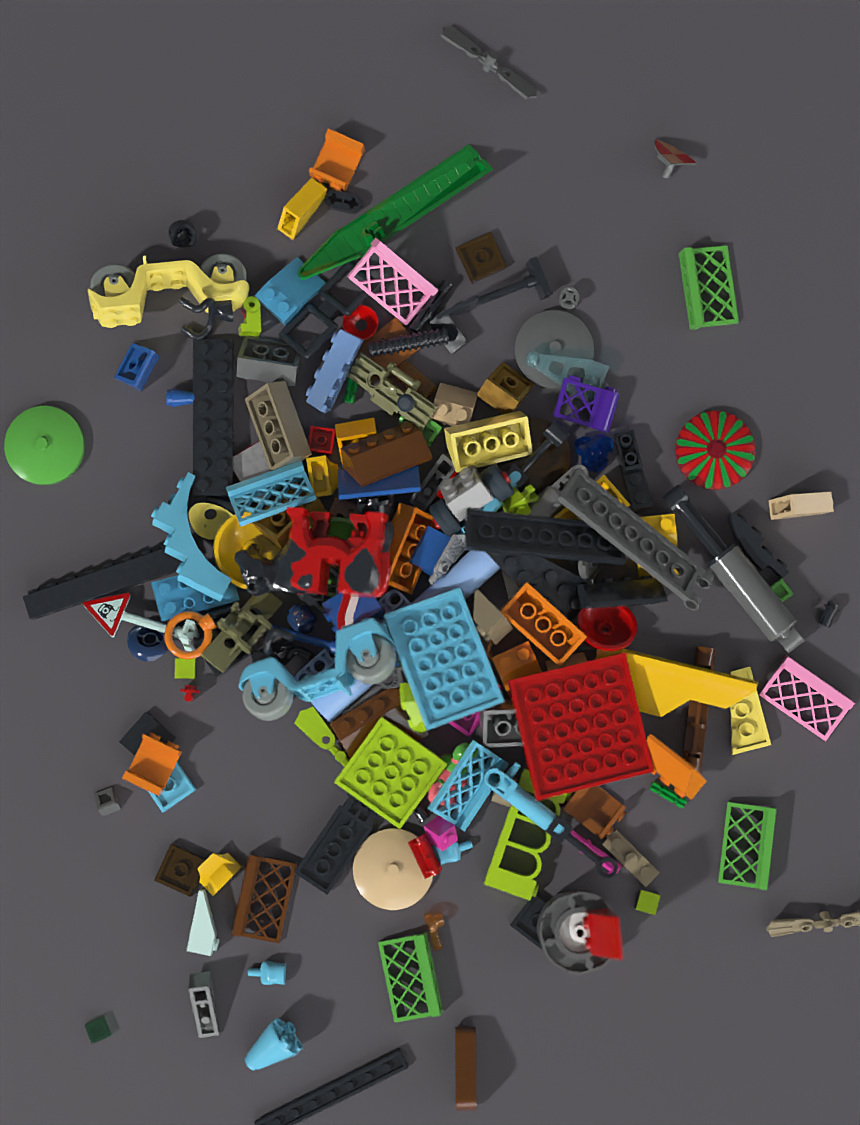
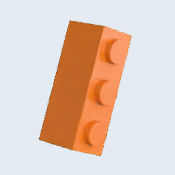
(674, 769)

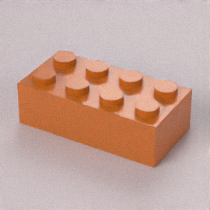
(409, 527)

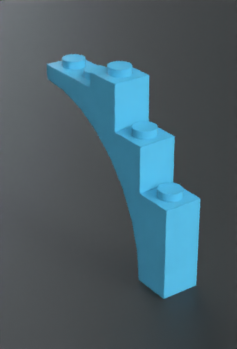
(180, 544)

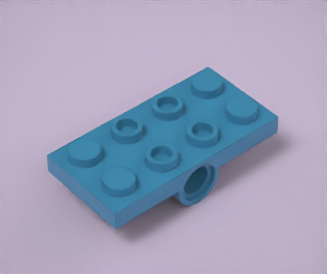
(176, 597)

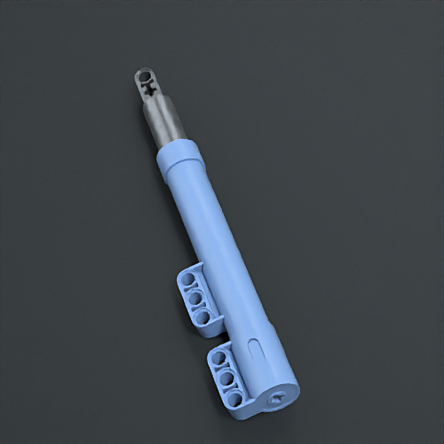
(466, 574)

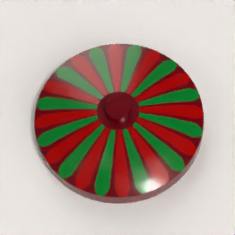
(715, 450)

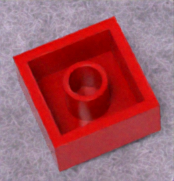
(322, 440)

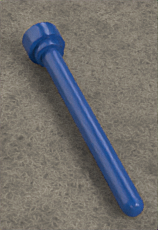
(312, 640)

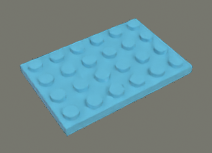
(443, 658)

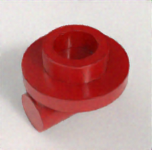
(190, 690)

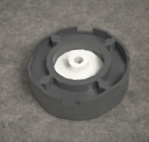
(558, 929)

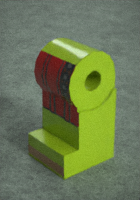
(252, 317)

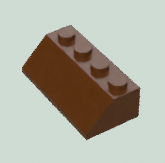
(385, 453)

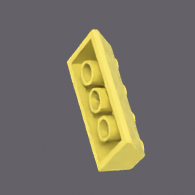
(489, 440)

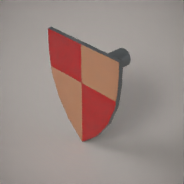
(671, 156)

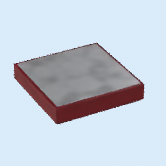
(250, 462)

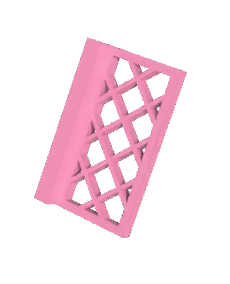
(398, 266)
(817, 684)

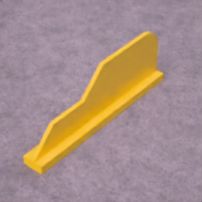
(668, 684)

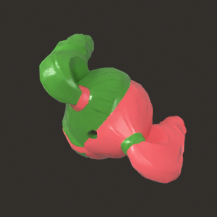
(452, 760)

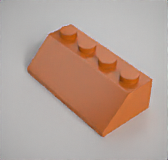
(542, 624)

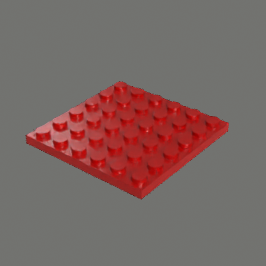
(580, 726)

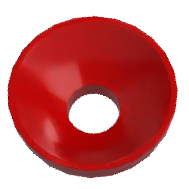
(361, 313)

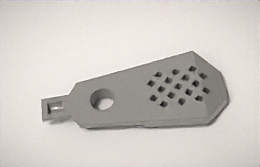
(450, 555)

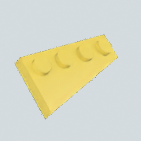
(747, 720)

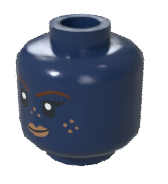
(301, 618)

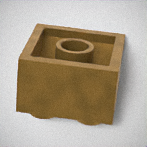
(505, 389)

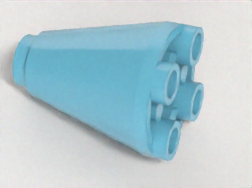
(274, 1045)

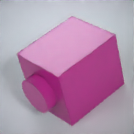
(441, 833)

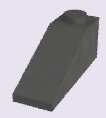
(431, 484)
(203, 1004)

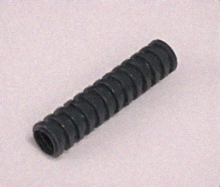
(408, 342)

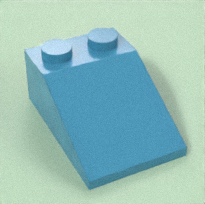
(287, 293)

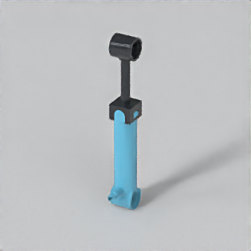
(555, 435)

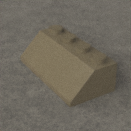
(277, 425)

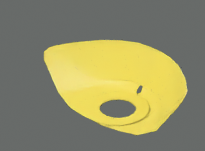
(198, 520)

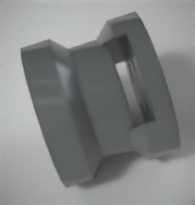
(571, 295)

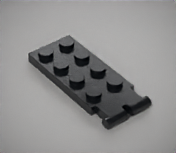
(336, 844)

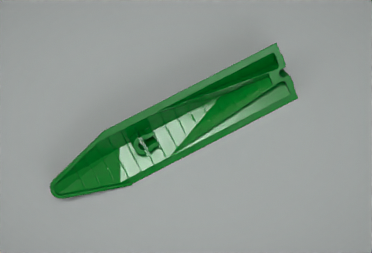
(398, 211)

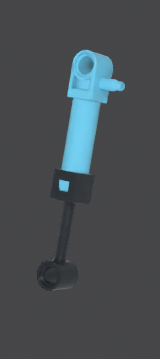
(542, 816)

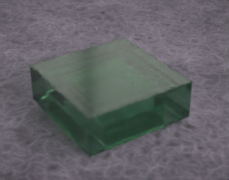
(98, 1030)

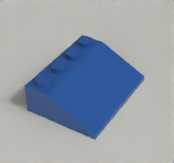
(400, 482)

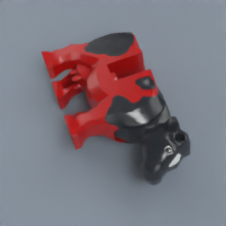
(307, 557)

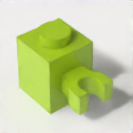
(519, 501)

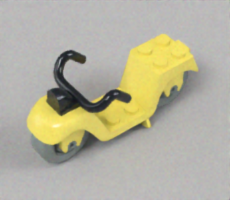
(218, 285)

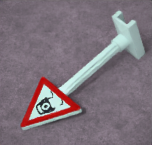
(111, 611)

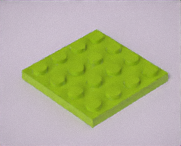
(390, 772)

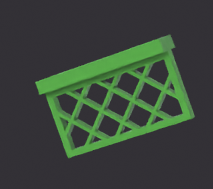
(692, 290)
(764, 850)
(428, 975)

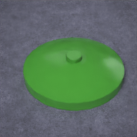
(44, 445)

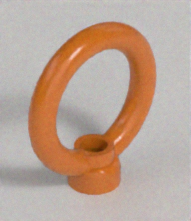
(206, 624)

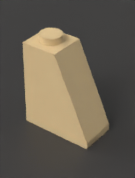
(801, 505)

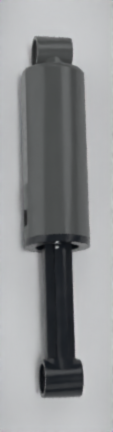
(740, 576)

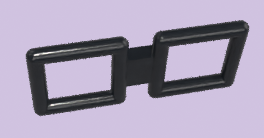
(326, 312)

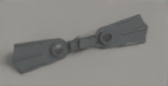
(489, 62)

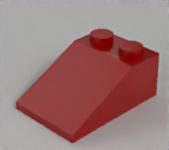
(602, 933)

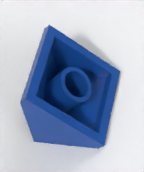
(136, 366)
(429, 550)

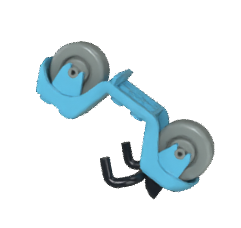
(362, 654)

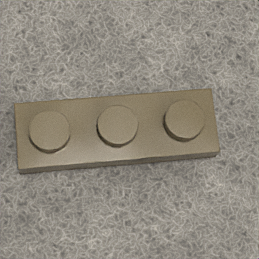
(631, 858)

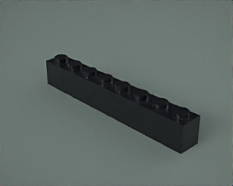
(99, 583)

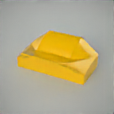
(322, 475)
(217, 871)

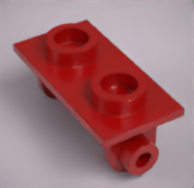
(425, 856)

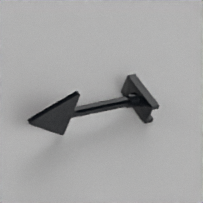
(535, 279)

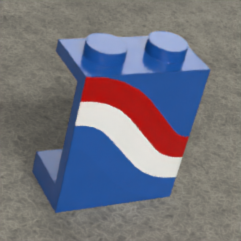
(350, 610)

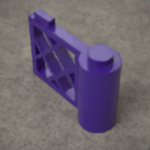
(602, 407)

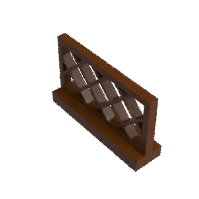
(246, 894)

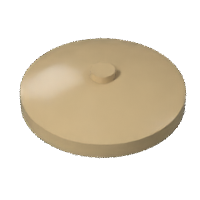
(388, 870)

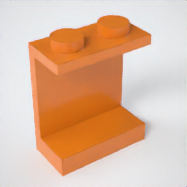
(337, 161)
(153, 764)

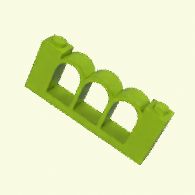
(507, 880)

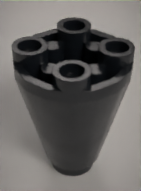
(380, 504)

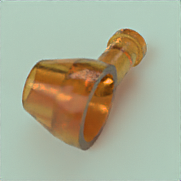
(434, 921)

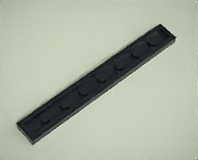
(337, 1091)

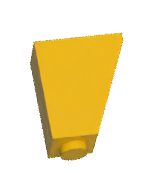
(301, 208)

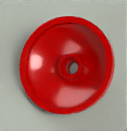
(616, 621)

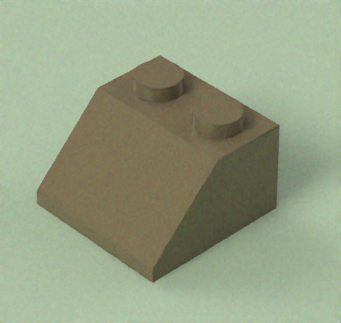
(490, 621)

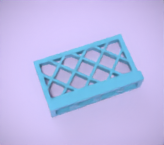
(267, 485)
(476, 790)

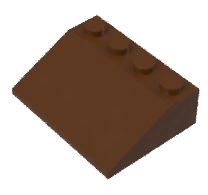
(355, 725)

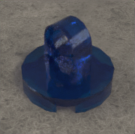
(595, 451)

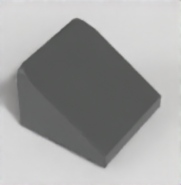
(107, 801)

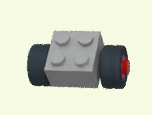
(466, 492)

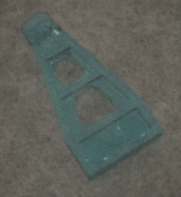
(593, 375)

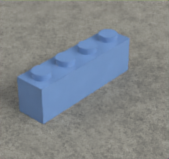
(334, 370)

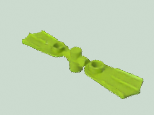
(315, 728)

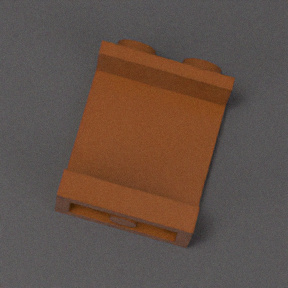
(595, 810)

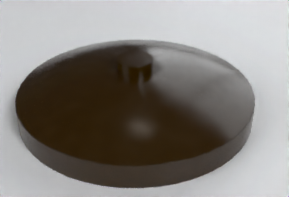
(549, 466)

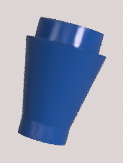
(178, 397)

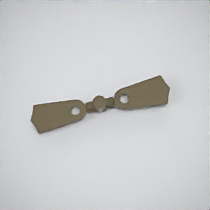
(825, 921)

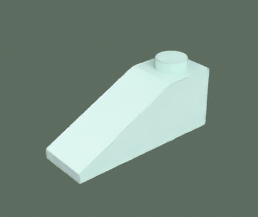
(203, 929)

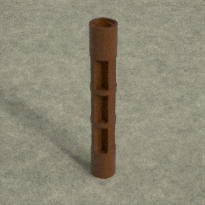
(697, 715)

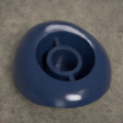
(146, 643)

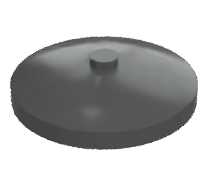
(553, 334)

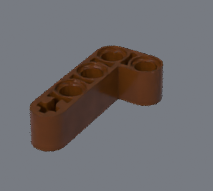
(465, 1068)

